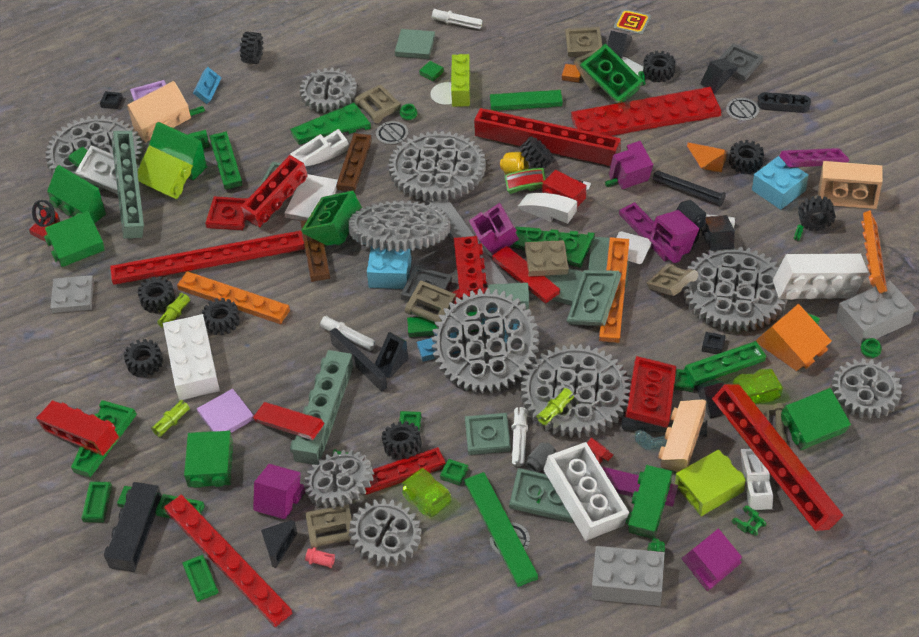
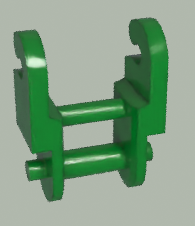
(745, 526)

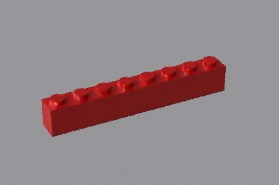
(556, 138)
(778, 457)

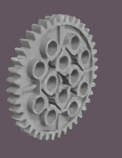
(87, 133)
(436, 159)
(399, 225)
(731, 307)
(457, 320)
(585, 370)

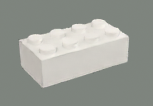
(819, 276)
(191, 357)
(586, 491)

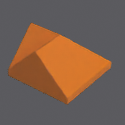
(708, 157)

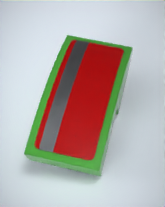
(525, 179)

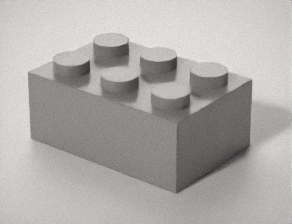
(875, 313)
(628, 575)

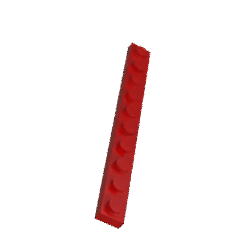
(207, 257)

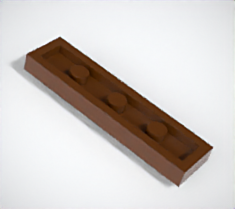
(354, 162)
(315, 257)

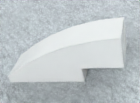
(322, 149)
(549, 206)
(757, 481)

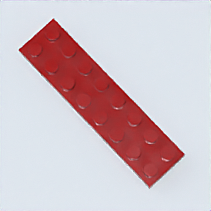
(648, 112)

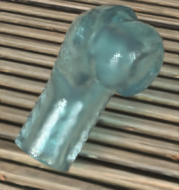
(648, 441)

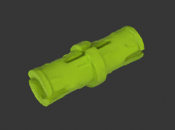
(174, 310)
(555, 406)
(170, 418)

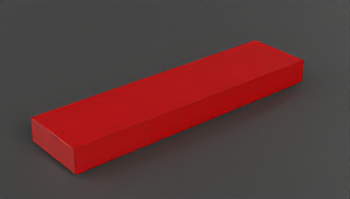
(517, 268)
(288, 420)
(401, 470)

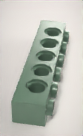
(127, 184)
(324, 404)

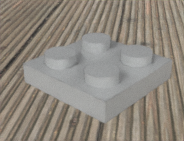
(72, 294)

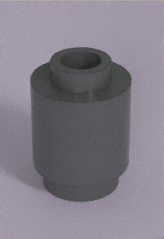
(537, 459)

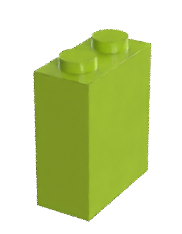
(163, 172)
(710, 482)

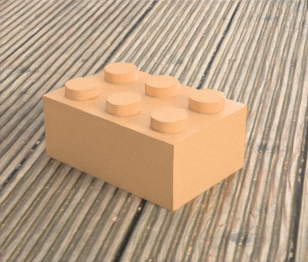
(851, 184)

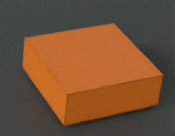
(571, 73)

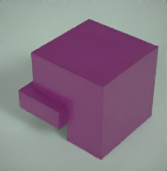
(631, 166)
(494, 229)
(673, 234)
(277, 491)
(712, 559)

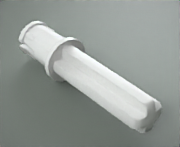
(450, 17)
(352, 335)
(519, 436)

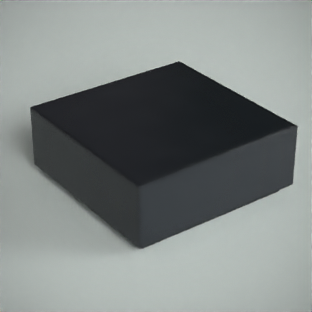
(111, 100)
(713, 343)

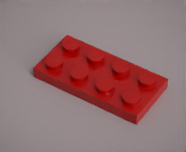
(651, 391)

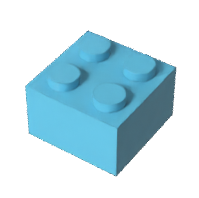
(779, 183)
(388, 268)

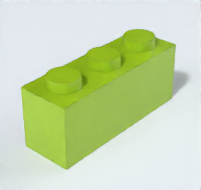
(460, 80)

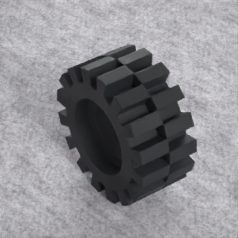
(251, 47)
(659, 73)
(536, 153)
(746, 164)
(810, 207)
(155, 286)
(217, 308)
(146, 366)
(397, 448)

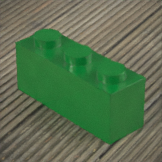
(649, 501)

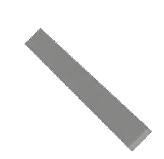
(459, 229)

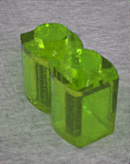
(760, 386)
(426, 493)

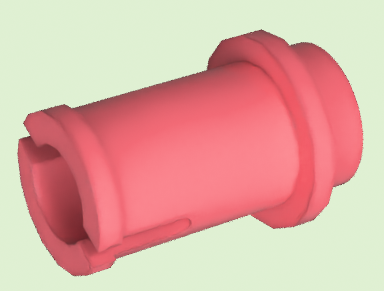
(319, 557)

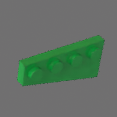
(345, 119)
(575, 244)
(87, 461)

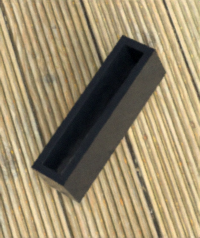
(133, 527)

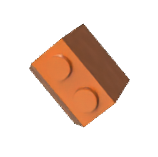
(795, 339)

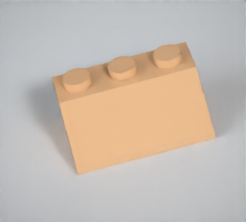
(162, 106)
(683, 435)

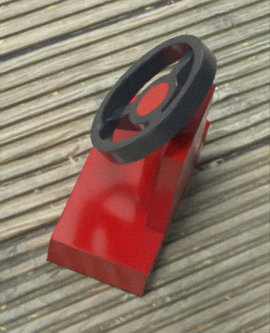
(48, 217)

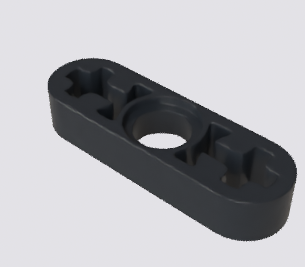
(801, 102)

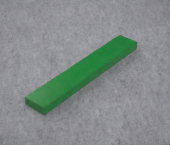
(501, 529)

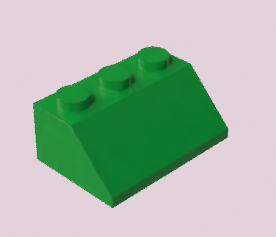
(612, 74)
(179, 146)
(75, 195)
(331, 218)

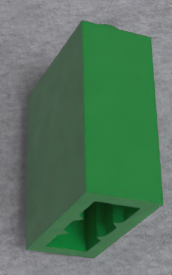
(74, 239)
(815, 419)
(208, 459)

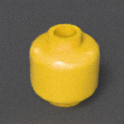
(513, 162)

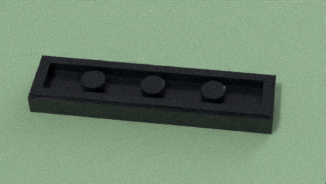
(360, 361)

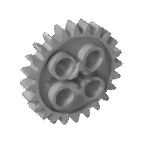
(339, 92)
(866, 388)
(338, 479)
(404, 540)

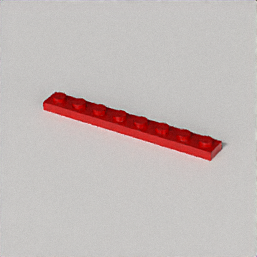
(228, 561)

